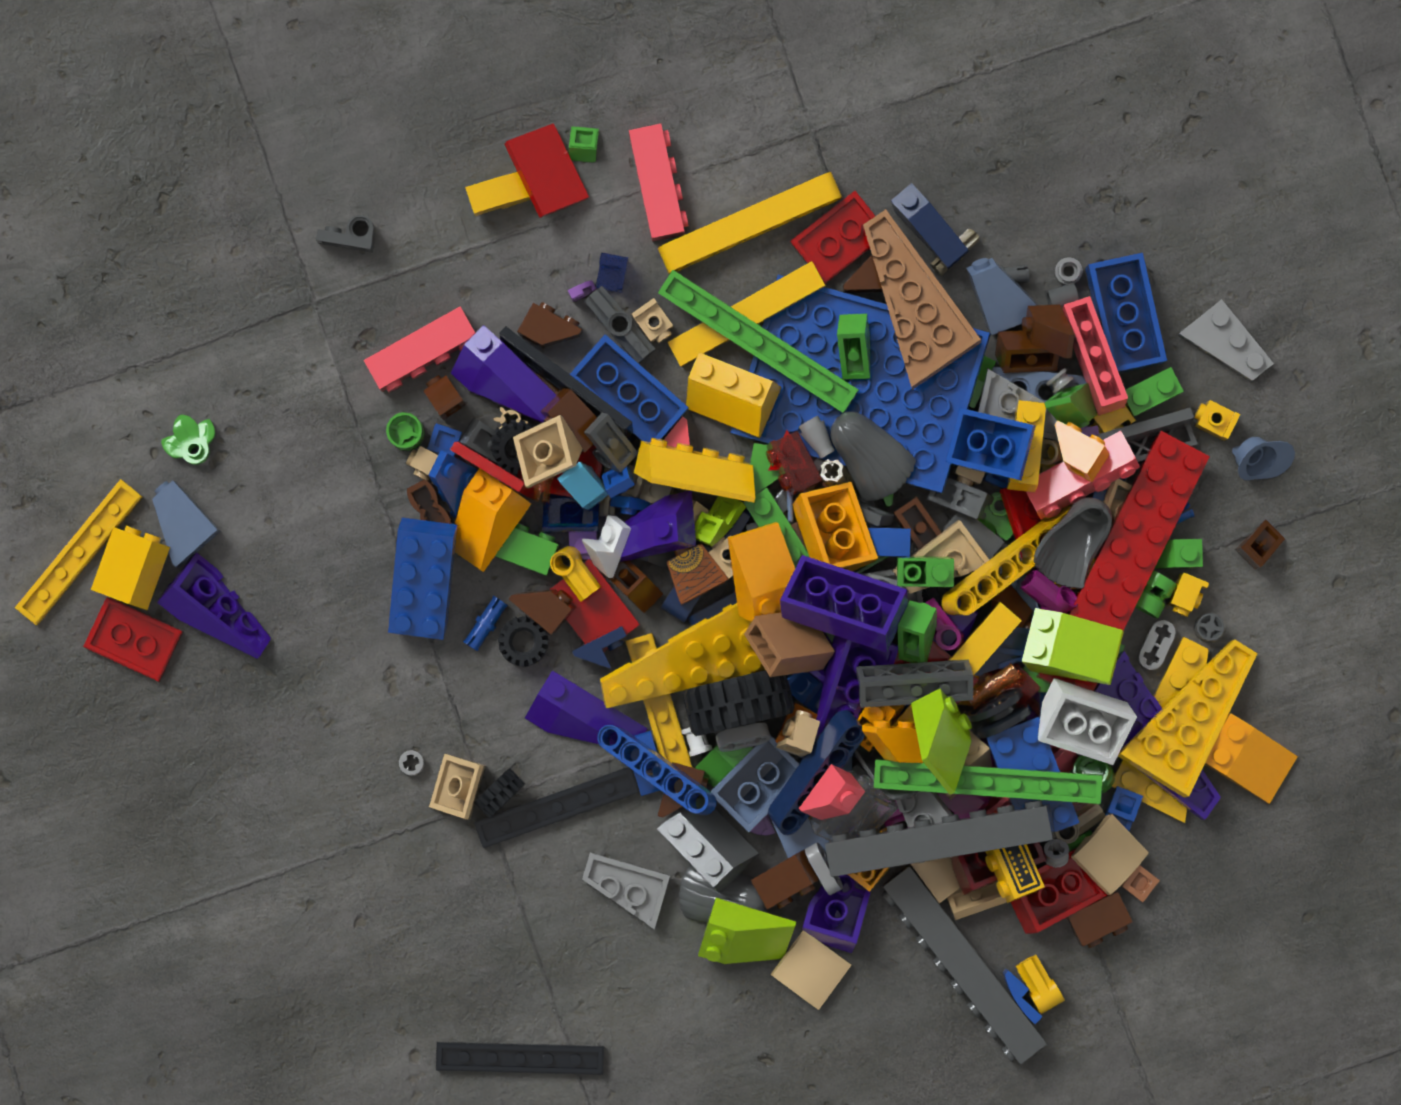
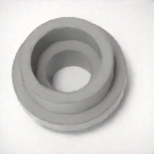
(1068, 262)

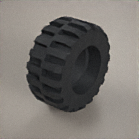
(737, 702)

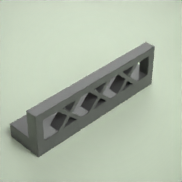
(1151, 427)
(889, 689)

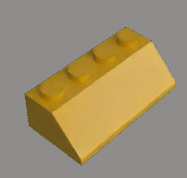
(695, 470)

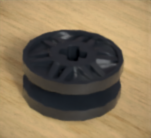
(1000, 712)

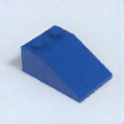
(990, 444)

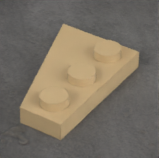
(956, 544)

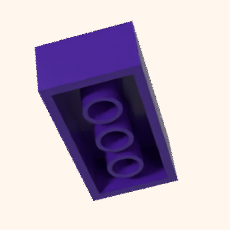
(844, 603)

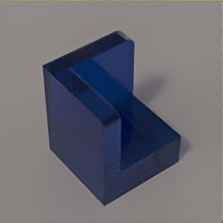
(612, 272)

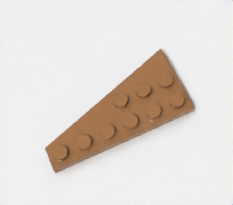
(922, 313)

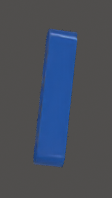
(669, 772)

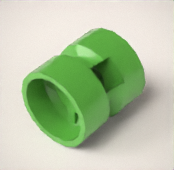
(405, 431)
(1154, 603)
(1092, 766)

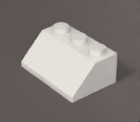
(1084, 721)

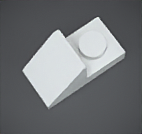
(608, 549)

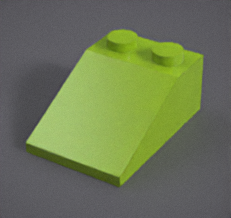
(1071, 647)
(942, 737)
(744, 934)

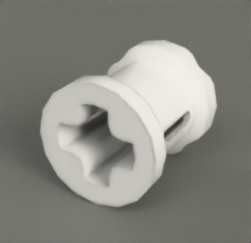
(697, 744)

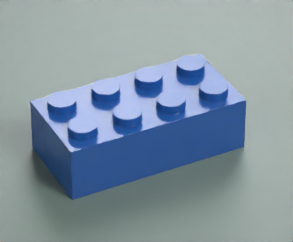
(1127, 312)
(630, 390)
(422, 578)
(1021, 749)

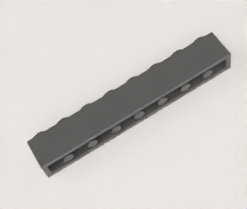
(940, 839)
(964, 965)

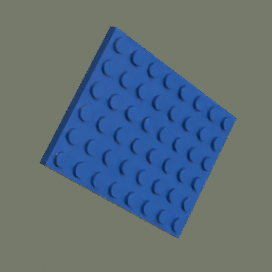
(916, 418)

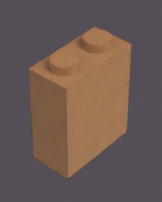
(787, 645)

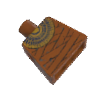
(694, 573)

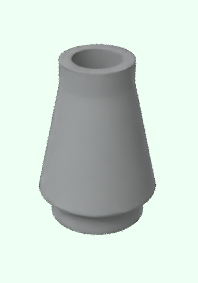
(817, 436)

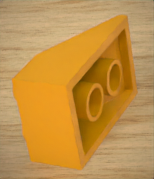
(486, 518)
(760, 570)
(1250, 758)

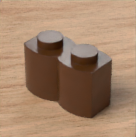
(427, 502)

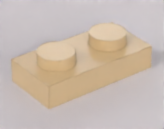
(975, 901)

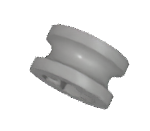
(1059, 381)
(404, 758)
(1056, 860)

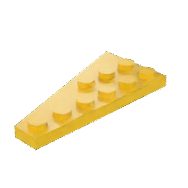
(696, 657)
(1183, 667)
(1183, 733)

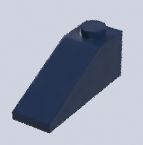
(929, 226)

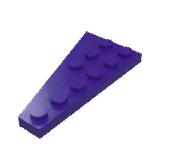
(1129, 687)

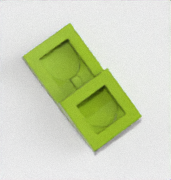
(719, 520)

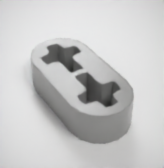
(1162, 647)
(743, 737)
(819, 862)

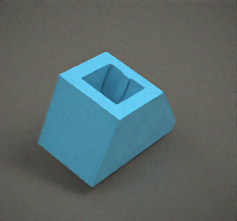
(583, 485)

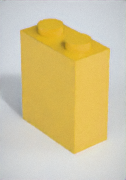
(130, 567)

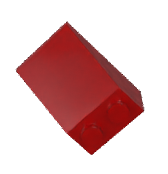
(1064, 893)

